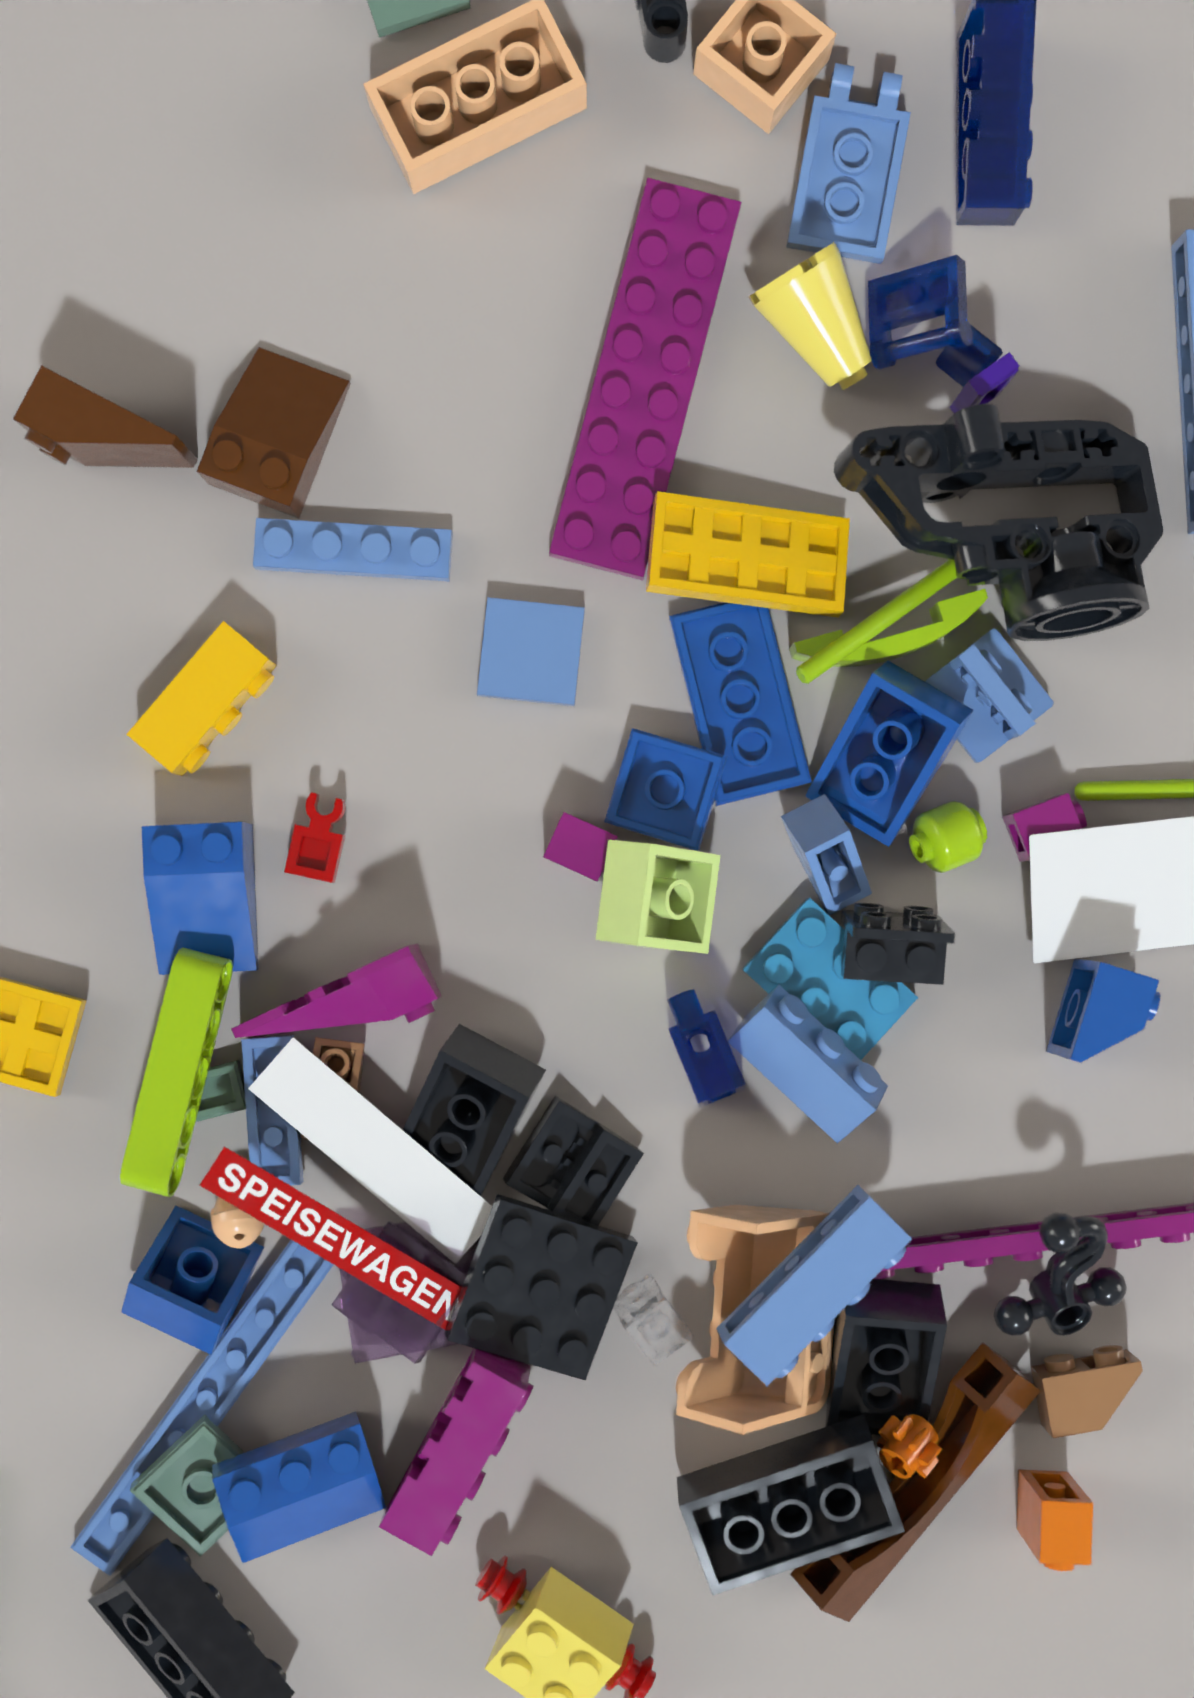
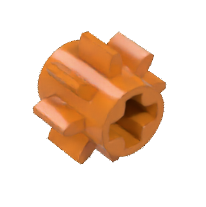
(908, 1446)

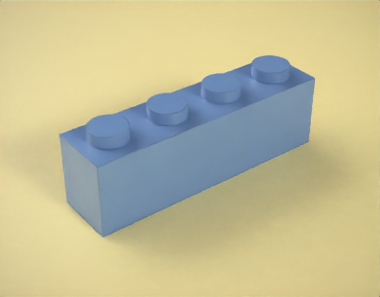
(813, 1286)

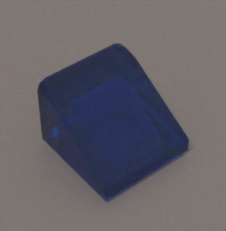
(970, 360)

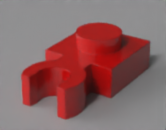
(316, 849)

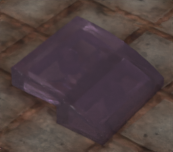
(385, 1317)

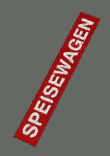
(330, 1236)

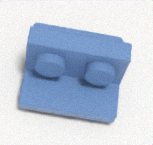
(999, 691)

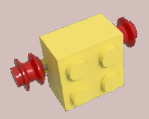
(559, 1638)

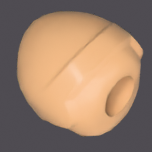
(233, 1225)

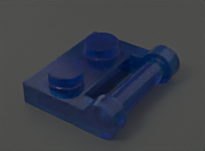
(915, 297)

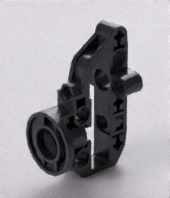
(1069, 575)

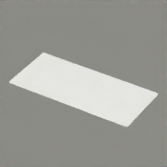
(1112, 889)

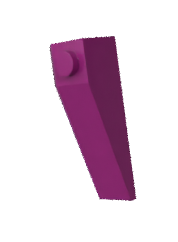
(373, 993)

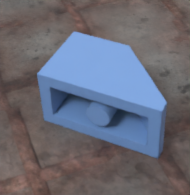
(827, 854)

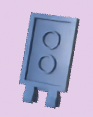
(850, 170)

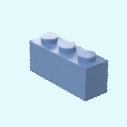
(809, 1063)

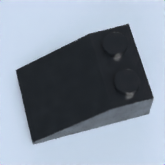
(472, 1105)
(887, 1353)

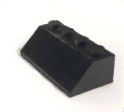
(788, 1505)
(184, 1632)

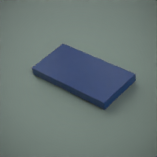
(740, 698)

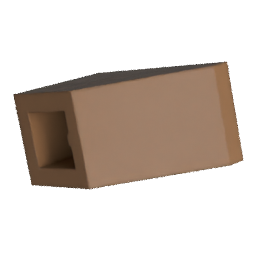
(1083, 1391)

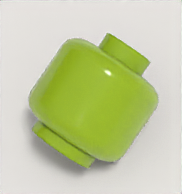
(948, 836)

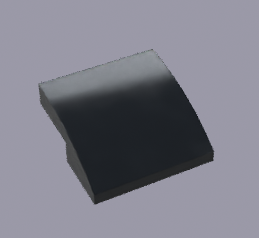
(572, 1164)

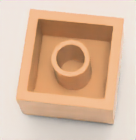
(763, 57)

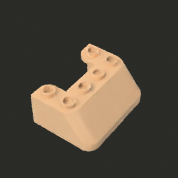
(721, 1387)

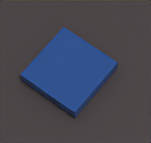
(665, 789)

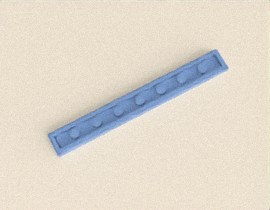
(208, 1393)

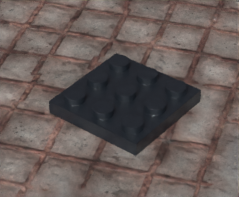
(540, 1287)

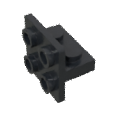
(894, 944)

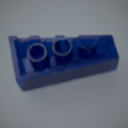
(994, 111)

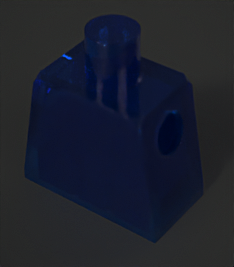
(711, 1072)

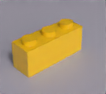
(203, 701)

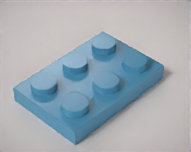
(807, 963)

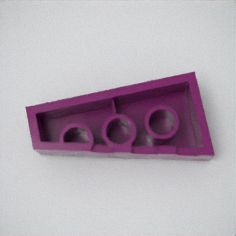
(455, 1450)

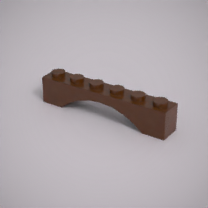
(975, 1415)

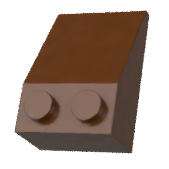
(92, 430)
(274, 432)

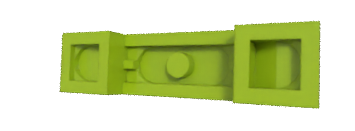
(945, 617)

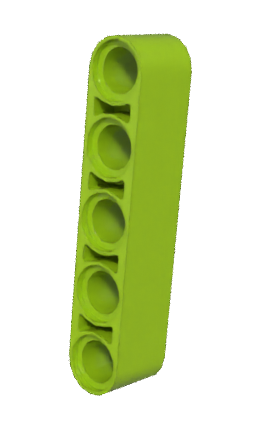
(176, 1072)

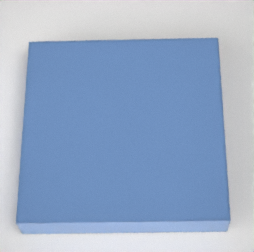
(530, 651)

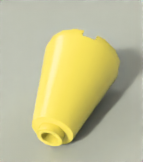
(818, 317)

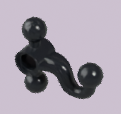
(1054, 1289)

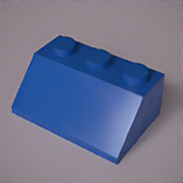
(297, 1487)

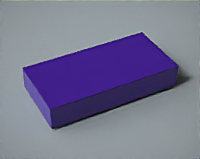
(987, 384)

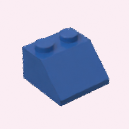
(1101, 1009)
(190, 1281)

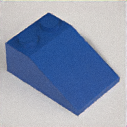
(889, 751)
(201, 891)

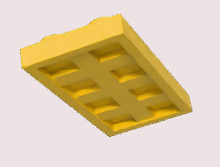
(748, 554)
(37, 1036)

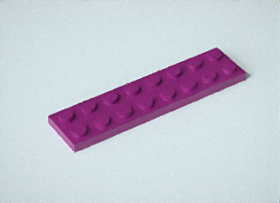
(645, 377)

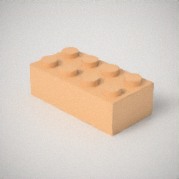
(477, 94)

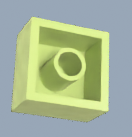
(657, 896)

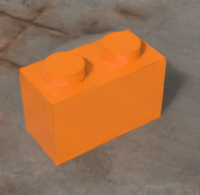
(1055, 1518)

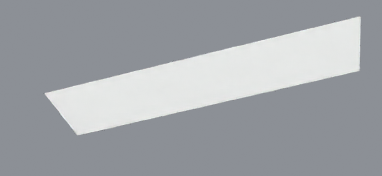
(373, 1150)

